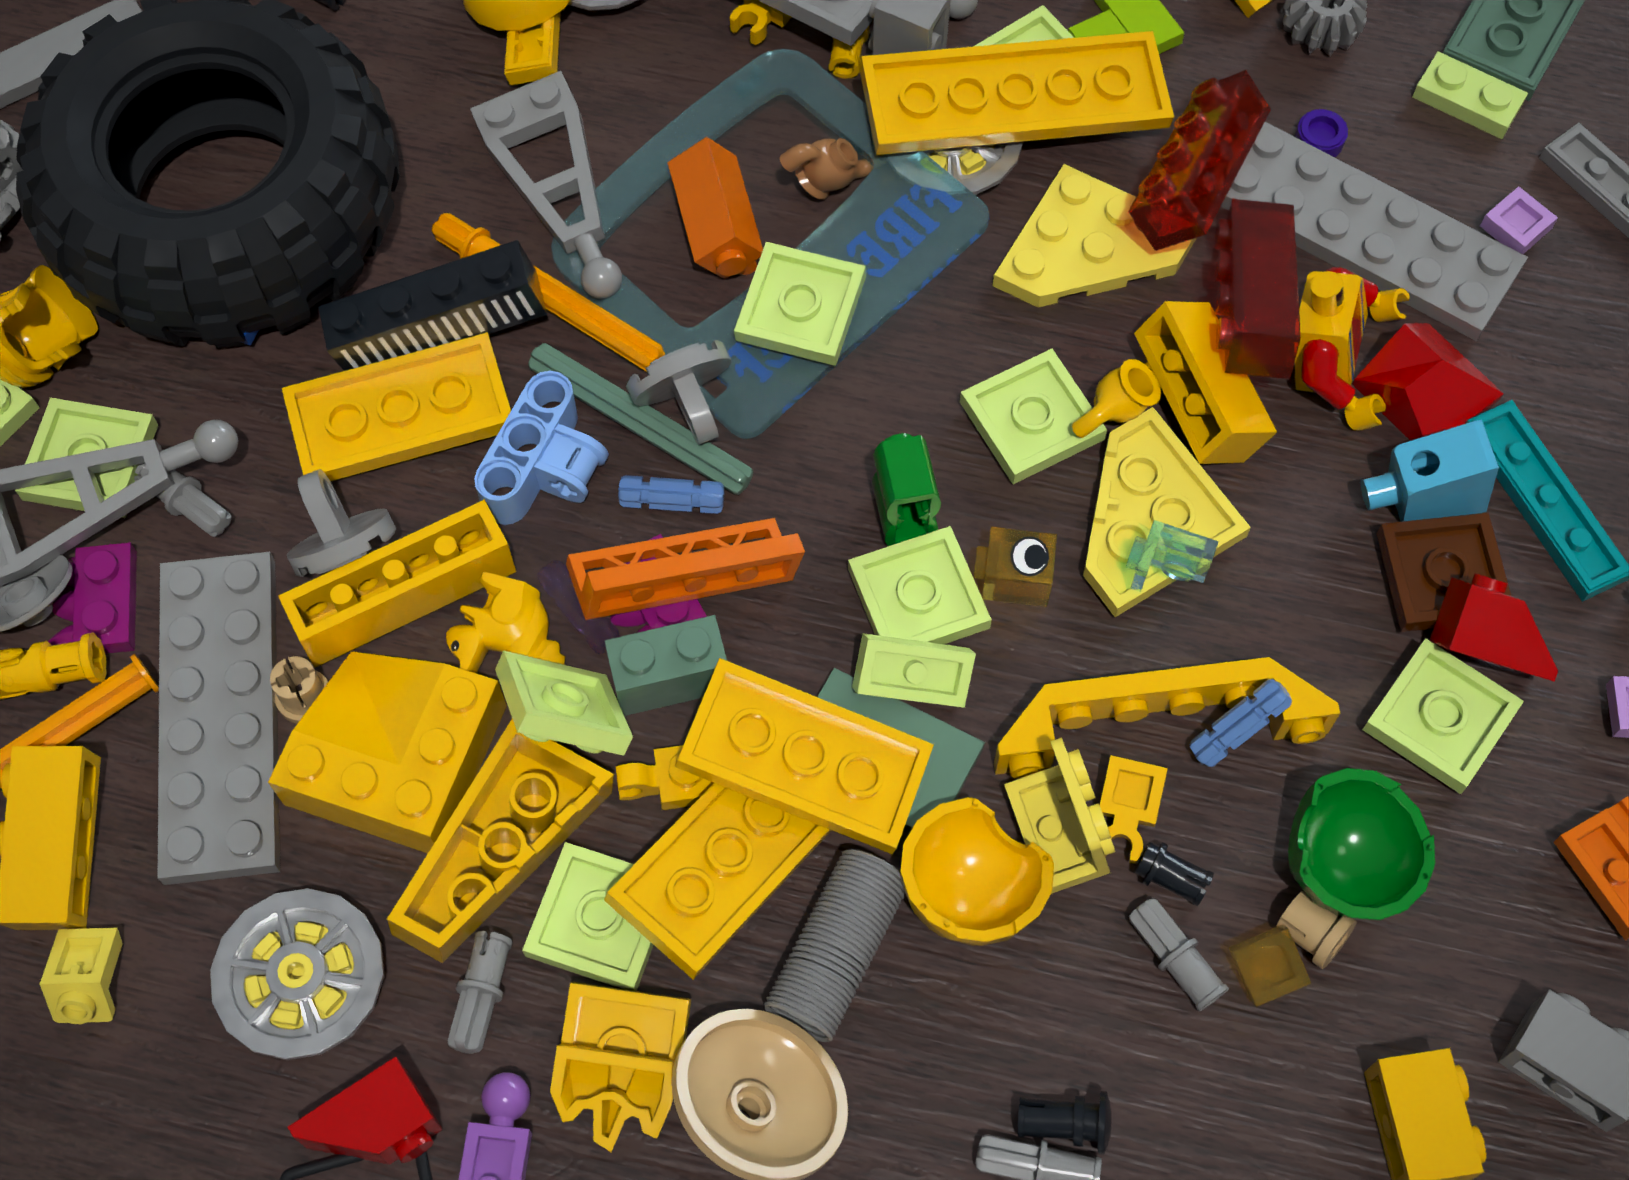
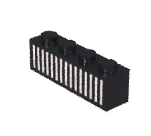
(434, 307)

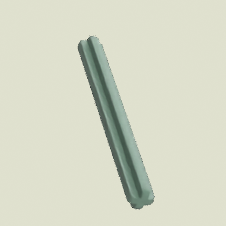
(644, 420)

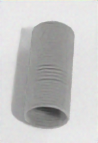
(842, 930)

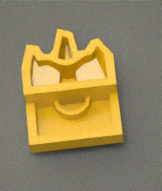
(618, 1058)

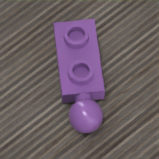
(498, 1148)

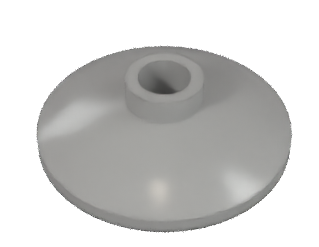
(31, 597)

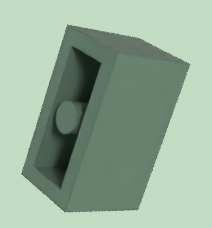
(664, 664)

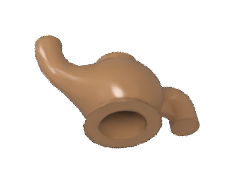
(825, 165)

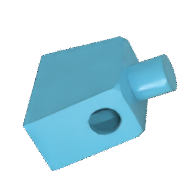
(1437, 475)

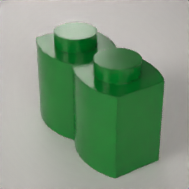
(905, 488)

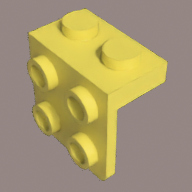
(1056, 818)

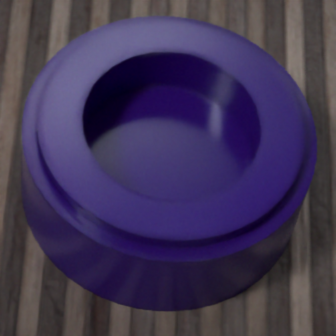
(1323, 131)

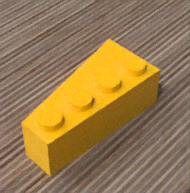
(498, 835)

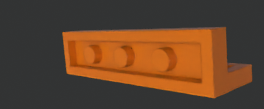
(683, 576)

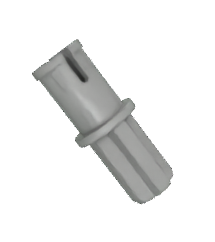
(187, 499)
(1177, 953)
(479, 992)
(1033, 1162)

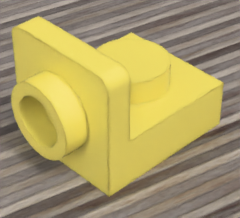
(80, 975)

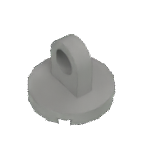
(679, 377)
(338, 537)

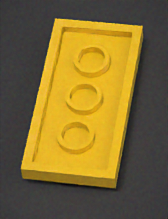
(398, 408)
(805, 756)
(711, 874)

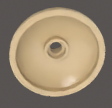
(775, 1076)

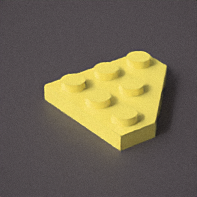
(1081, 243)
(1145, 480)

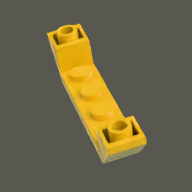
(1133, 696)

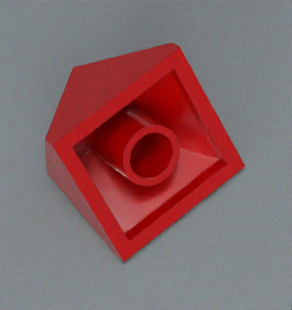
(1425, 382)

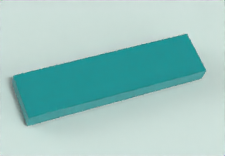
(1552, 504)

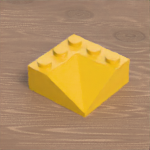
(390, 746)

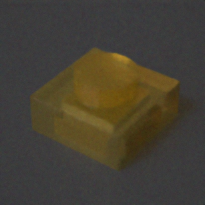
(1270, 965)

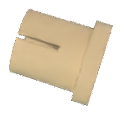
(284, 680)
(1316, 929)

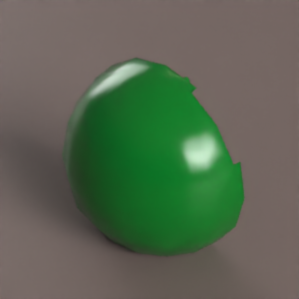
(1360, 845)

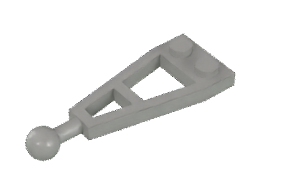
(528, 114)
(212, 441)

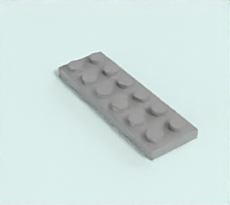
(1380, 232)
(217, 719)

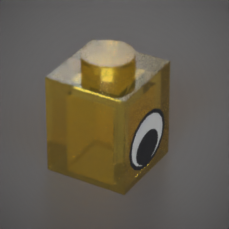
(1016, 566)

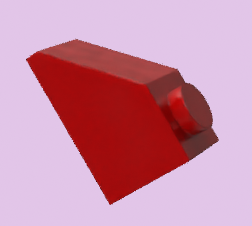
(1492, 627)
(372, 1119)

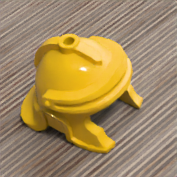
(40, 328)

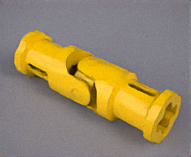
(49, 665)

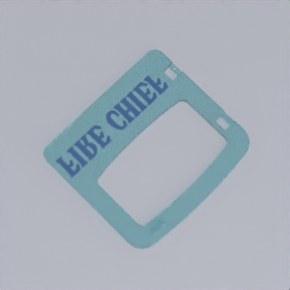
(898, 223)

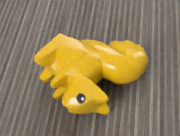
(508, 622)

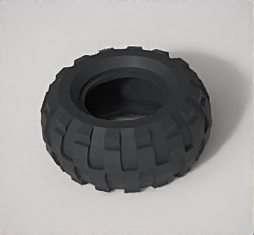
(179, 76)

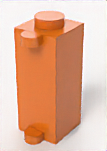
(716, 209)

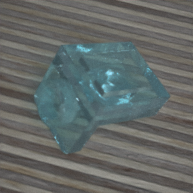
(1175, 551)

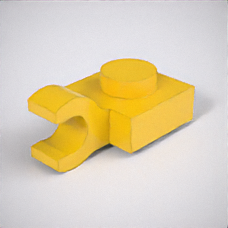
(673, 785)

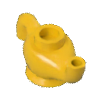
(1121, 396)

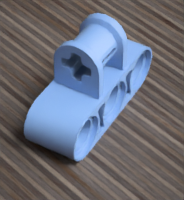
(558, 463)

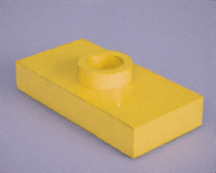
(532, 52)

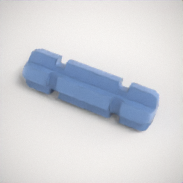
(671, 494)
(1241, 722)

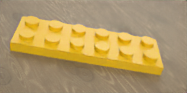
(1015, 92)

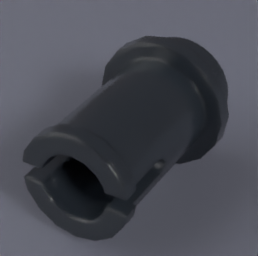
(1171, 872)

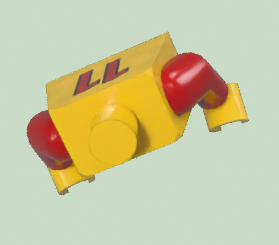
(1331, 335)

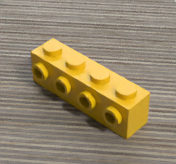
(397, 583)

